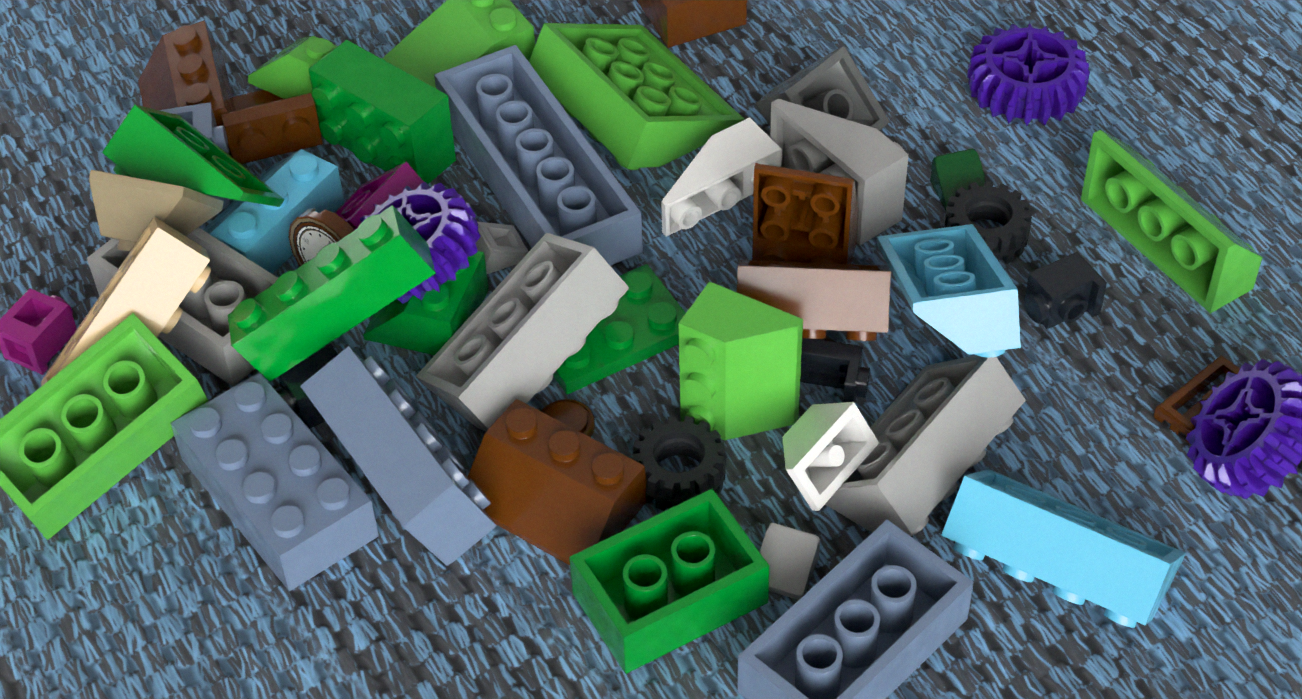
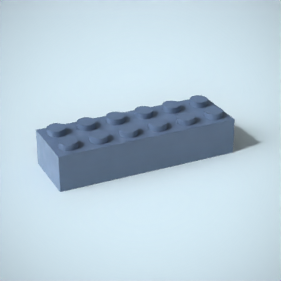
(537, 156)

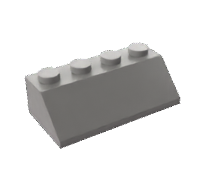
(524, 330)
(929, 442)

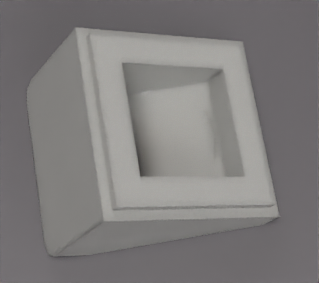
(500, 246)
(791, 559)

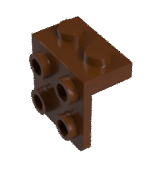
(270, 125)

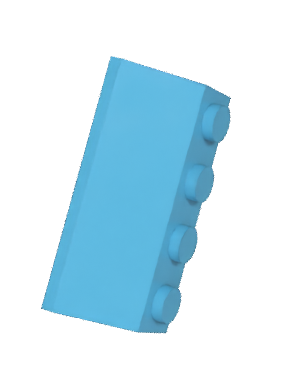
(956, 287)
(1062, 546)

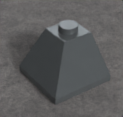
(830, 87)

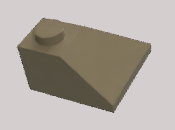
(129, 204)

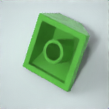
(288, 70)

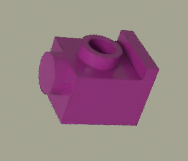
(36, 330)

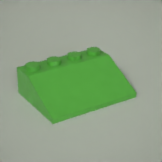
(629, 91)

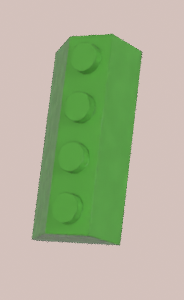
(1167, 224)
(93, 424)

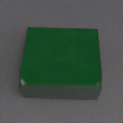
(955, 171)

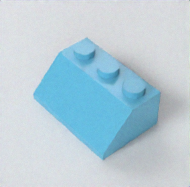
(263, 230)

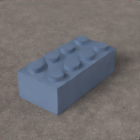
(400, 454)
(275, 481)
(860, 624)

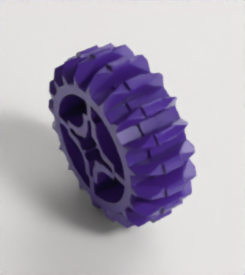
(1028, 74)
(446, 226)
(1249, 430)

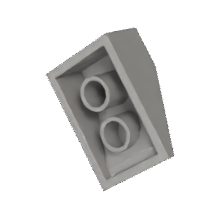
(849, 150)

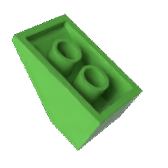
(459, 34)

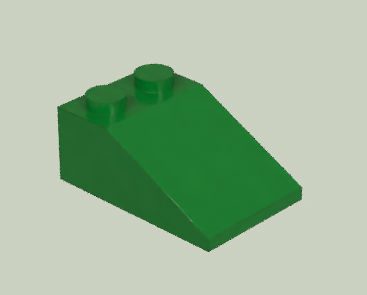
(173, 152)

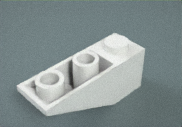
(718, 175)

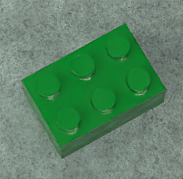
(382, 112)
(669, 580)

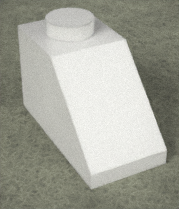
(826, 449)

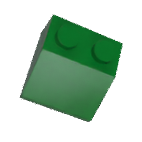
(433, 320)

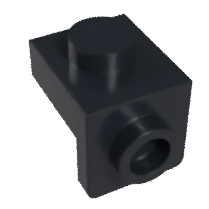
(835, 366)

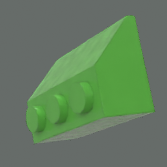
(739, 363)

